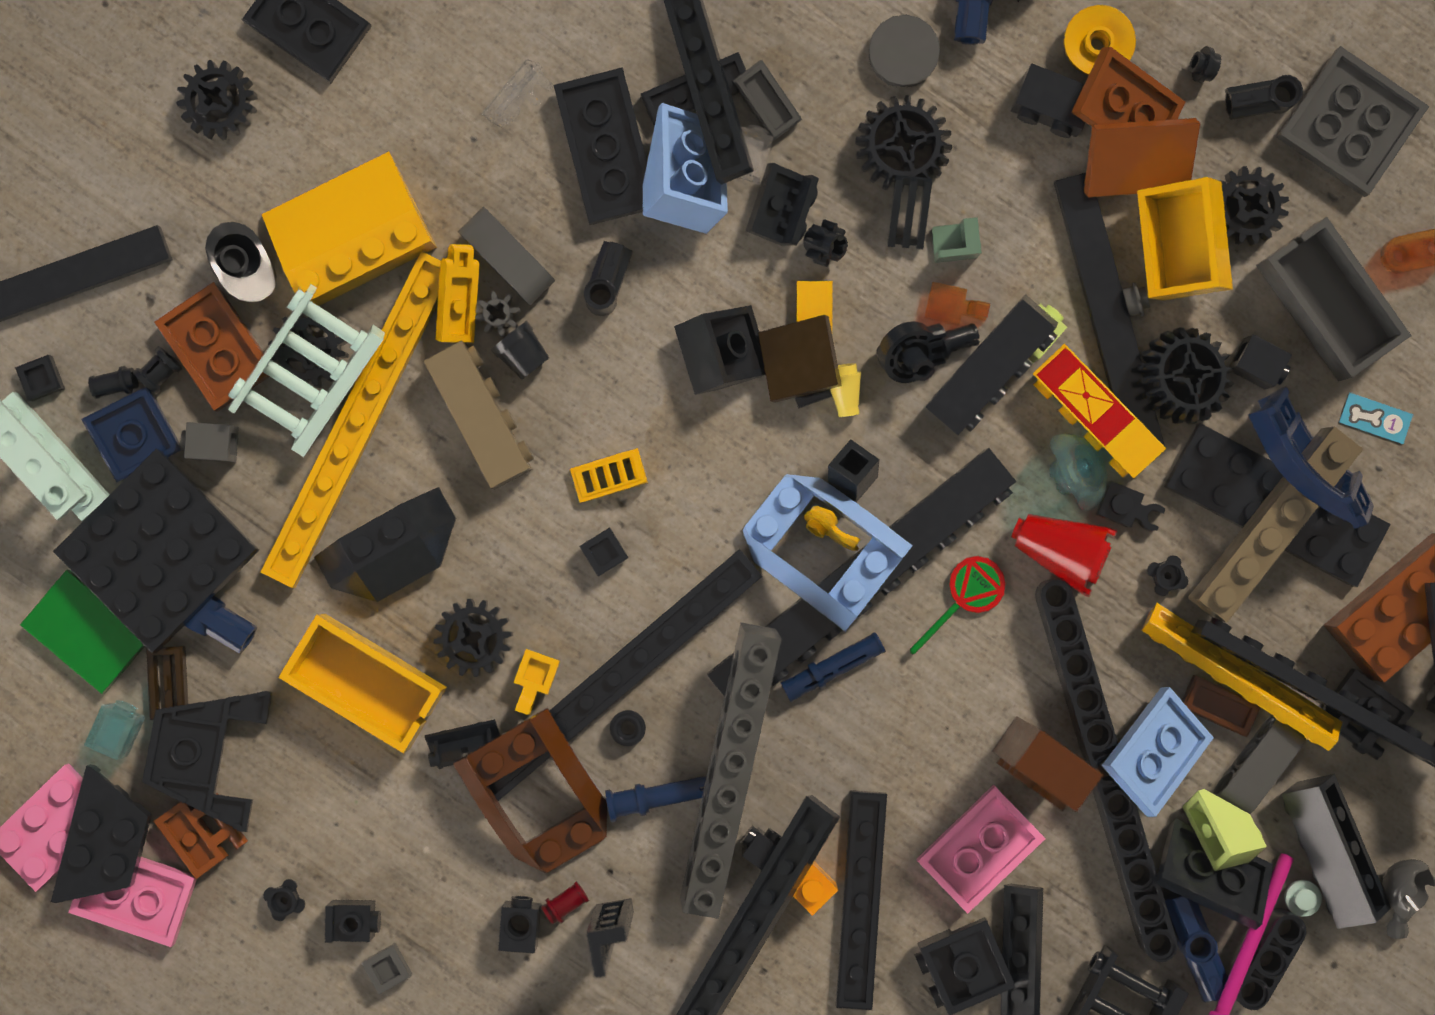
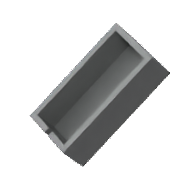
(1333, 300)

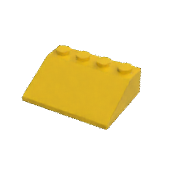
(348, 230)

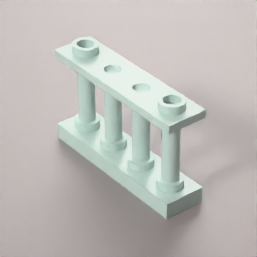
(322, 401)
(45, 462)

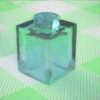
(115, 729)

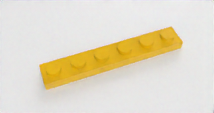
(1245, 679)

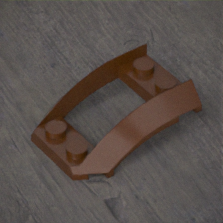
(511, 752)

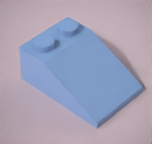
(680, 175)

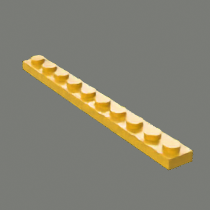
(355, 424)

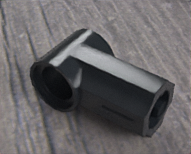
(1260, 97)
(608, 276)

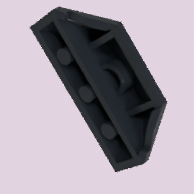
(390, 548)

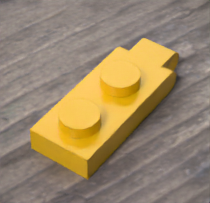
(457, 295)

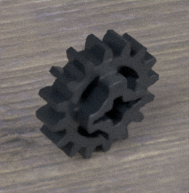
(207, 113)
(1260, 212)
(330, 344)
(480, 653)

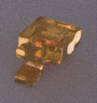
(948, 305)

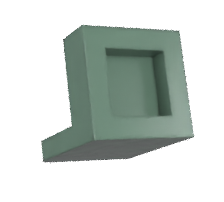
(956, 241)

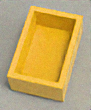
(1185, 239)

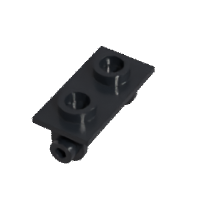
(451, 744)

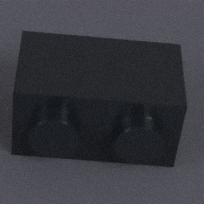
(1049, 100)

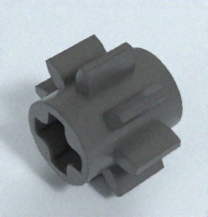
(498, 323)

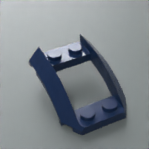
(1284, 440)

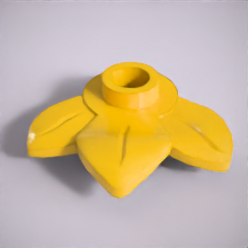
(823, 523)

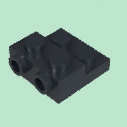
(964, 966)

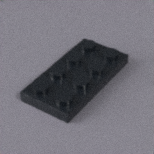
(604, 144)

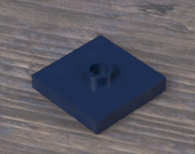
(130, 432)

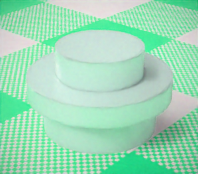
(1303, 898)

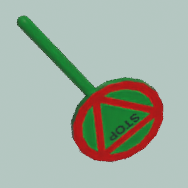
(975, 586)

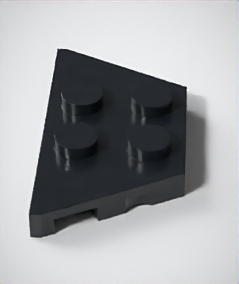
(102, 840)

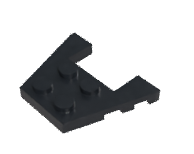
(188, 753)

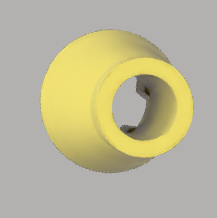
(847, 396)

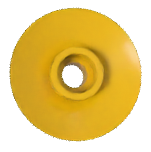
(1098, 23)

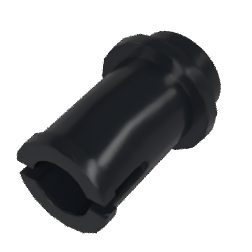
(113, 382)

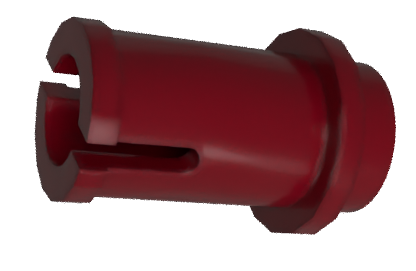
(564, 903)

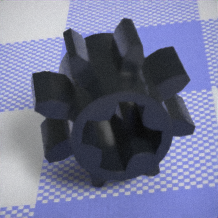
(825, 243)

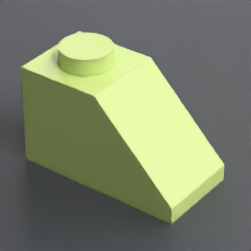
(1223, 830)

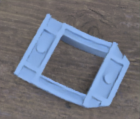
(860, 579)

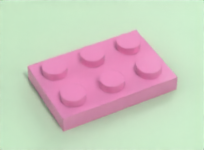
(38, 831)
(980, 849)
(148, 908)

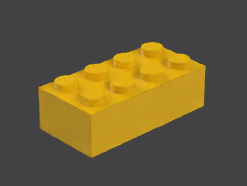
(362, 682)

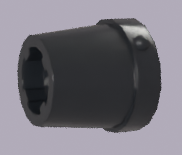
(521, 351)

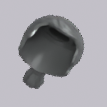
(1406, 893)

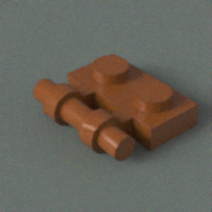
(194, 840)

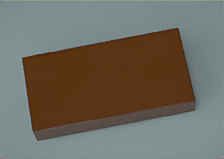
(1220, 706)

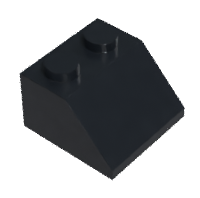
(721, 349)

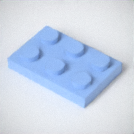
(1157, 751)

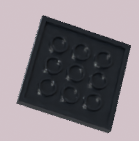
(156, 551)

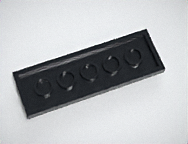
(1236, 482)

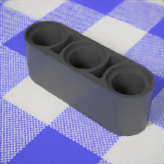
(506, 255)
(1260, 765)

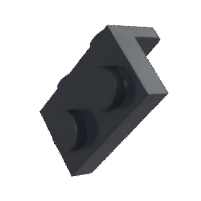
(782, 205)

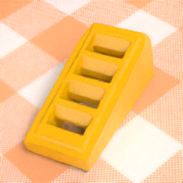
(637, 466)

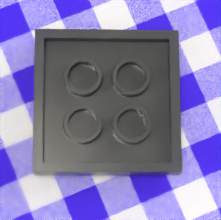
(1352, 121)

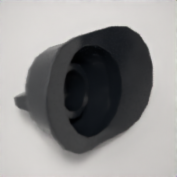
(240, 262)

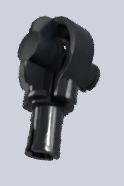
(921, 349)

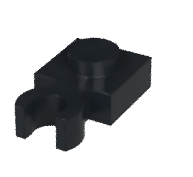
(1124, 506)

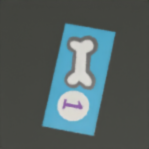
(1376, 418)

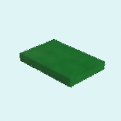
(83, 632)

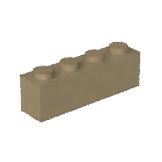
(478, 415)

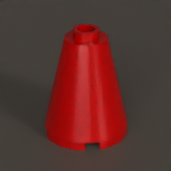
(1065, 548)

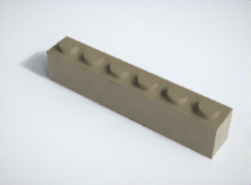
(1271, 529)

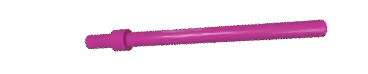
(1252, 939)

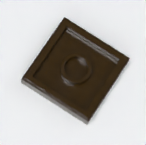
(799, 358)

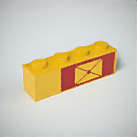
(1098, 411)

